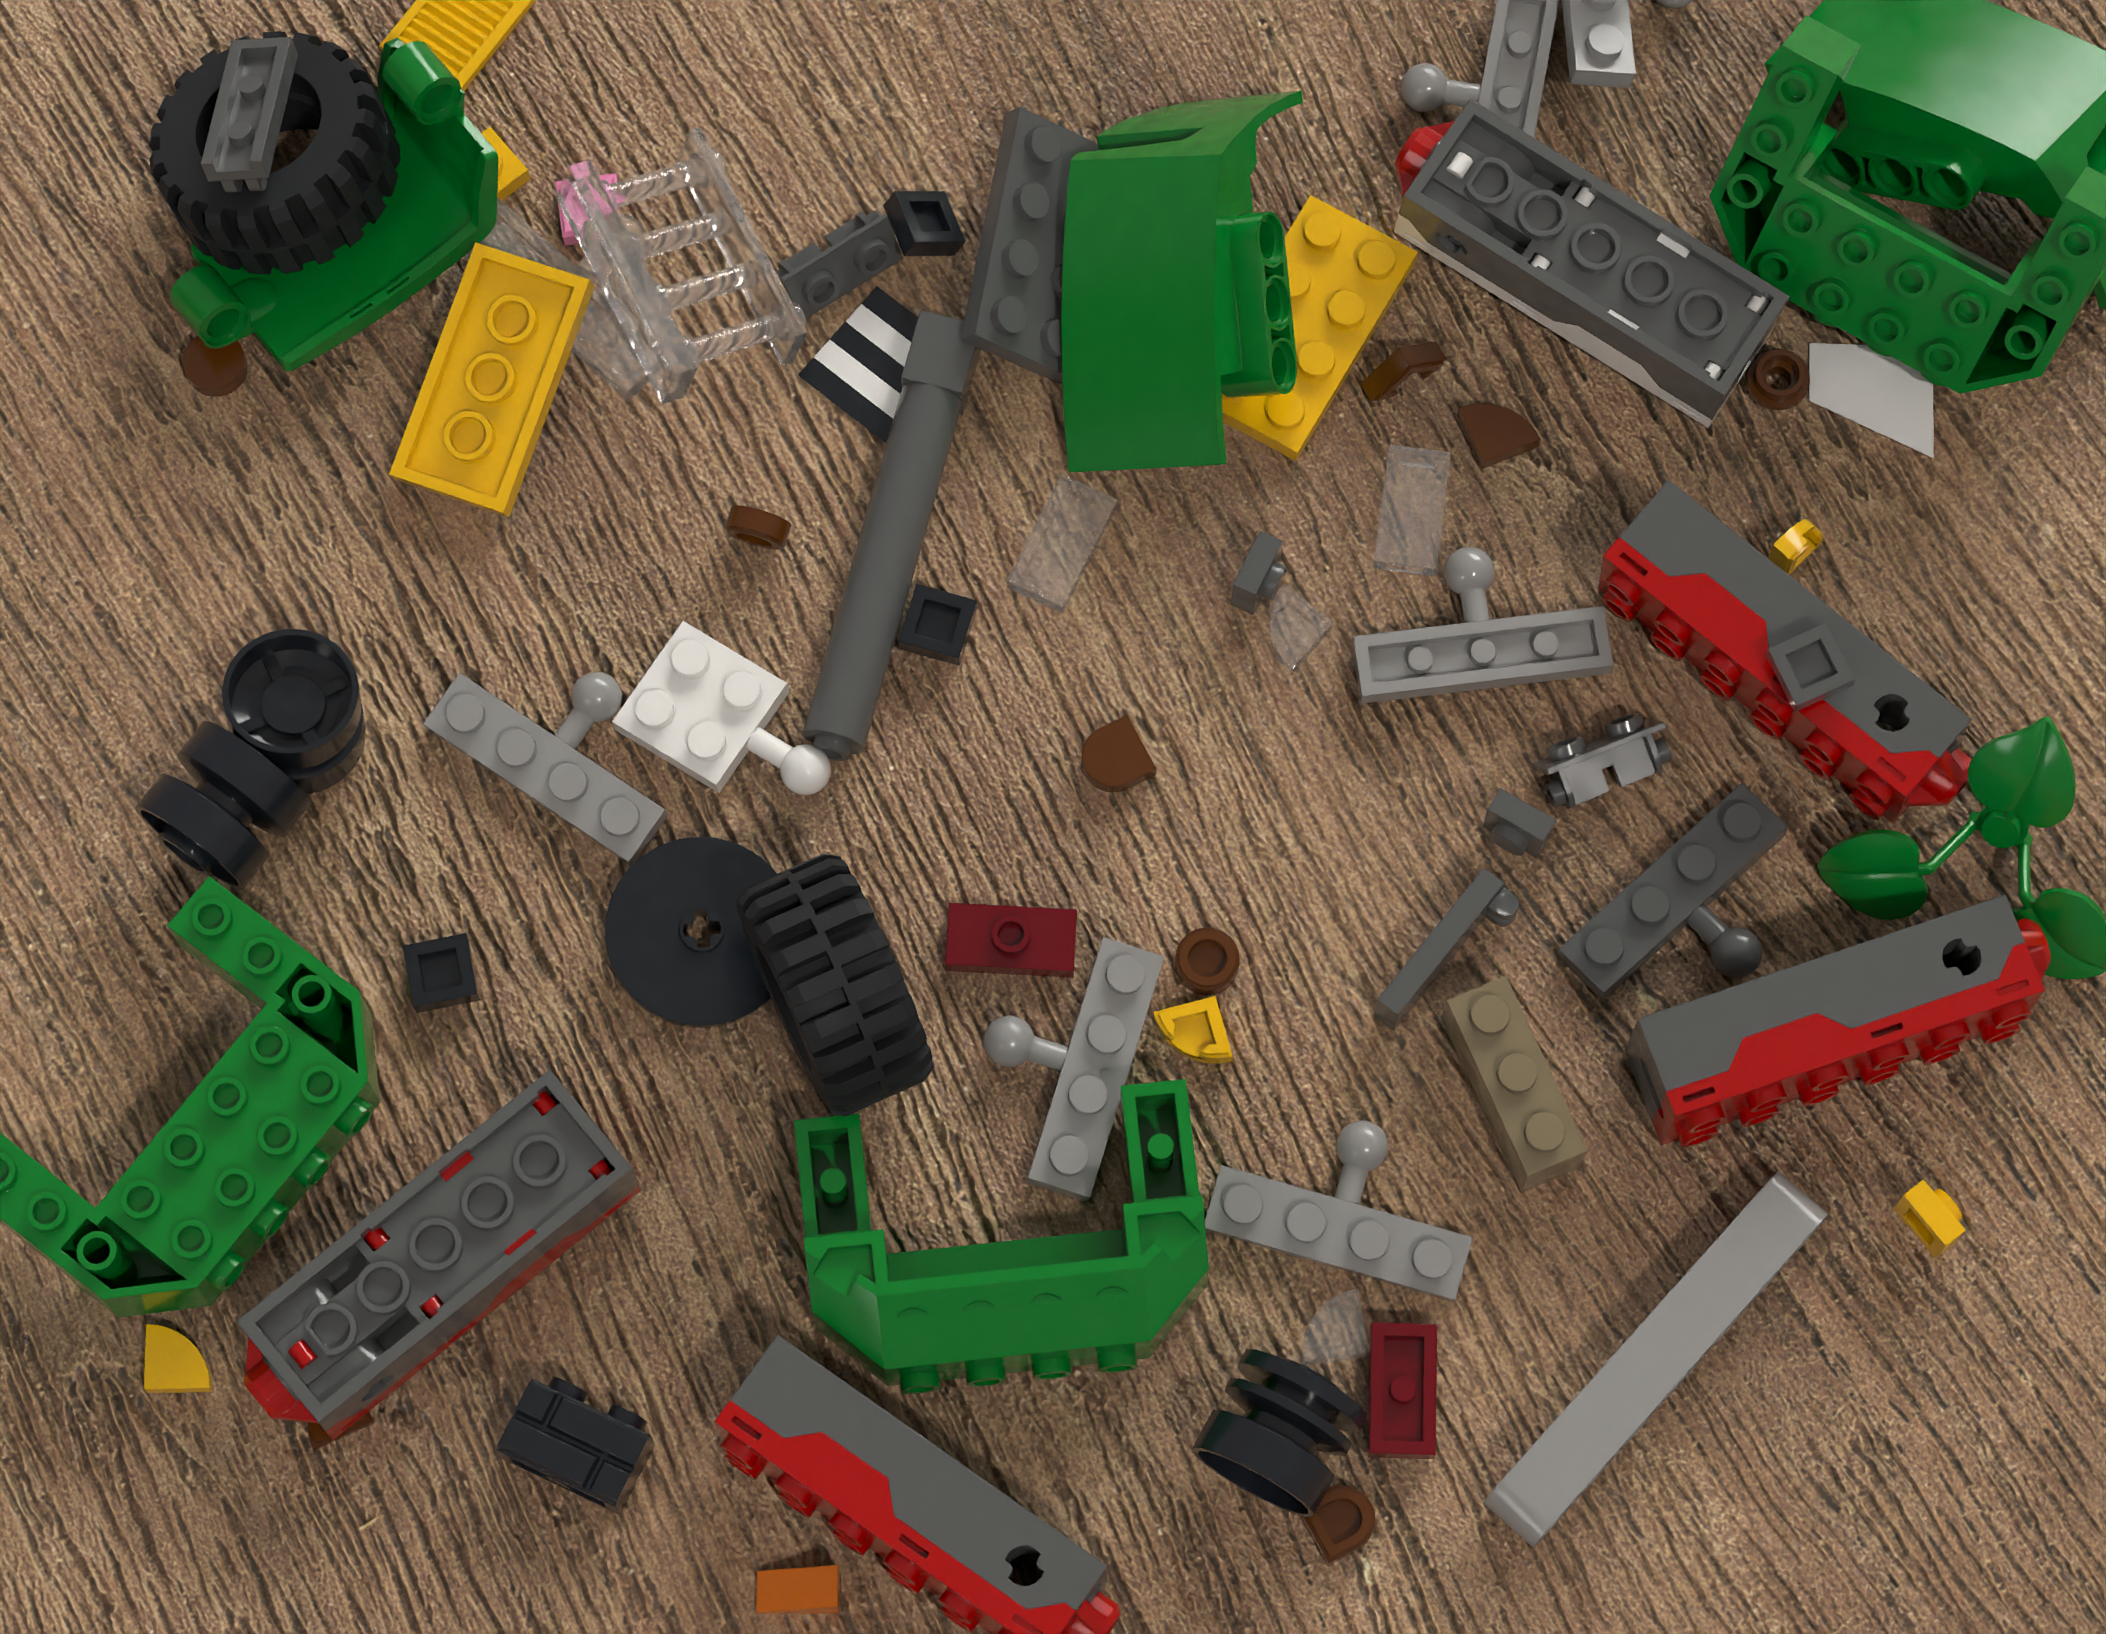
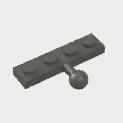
(1677, 894)

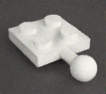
(710, 708)

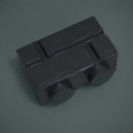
(577, 1444)

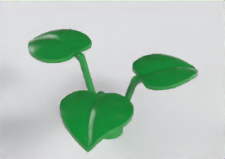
(2022, 784)

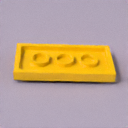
(1339, 292)
(492, 379)

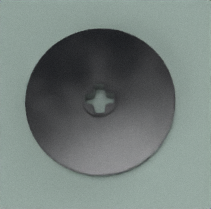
(647, 939)

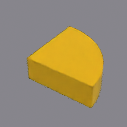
(1795, 545)
(1195, 1031)
(173, 1363)

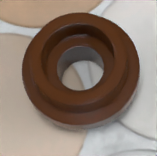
(1781, 363)

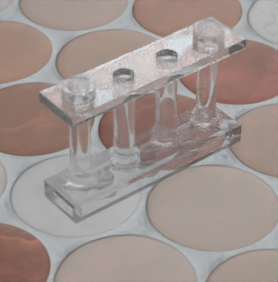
(647, 306)

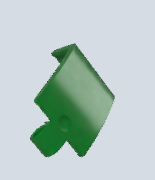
(429, 223)

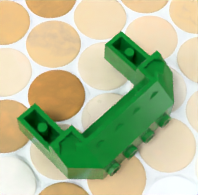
(1875, 268)
(235, 1148)
(1007, 1301)

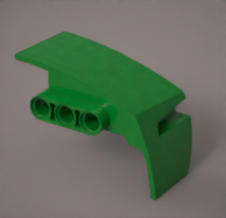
(1965, 104)
(1171, 286)

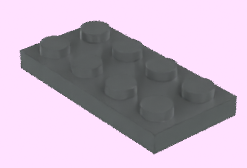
(1020, 255)

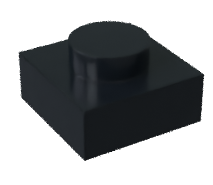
(924, 223)
(937, 624)
(441, 973)

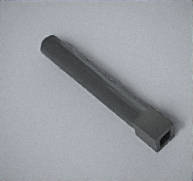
(892, 535)

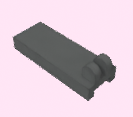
(249, 112)
(1480, 900)

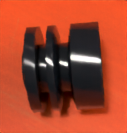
(1285, 1421)

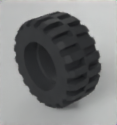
(307, 204)
(835, 984)

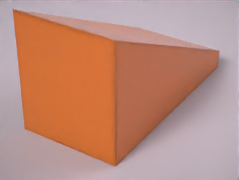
(799, 1590)

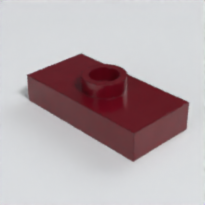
(1011, 940)
(1402, 1390)

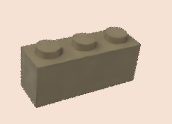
(1513, 1084)

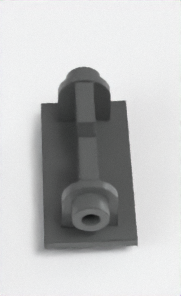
(853, 257)
(1625, 748)

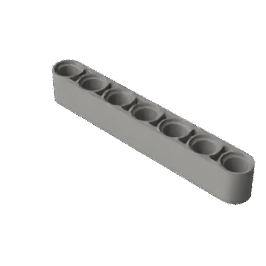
(1655, 1359)

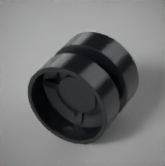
(297, 706)
(211, 821)

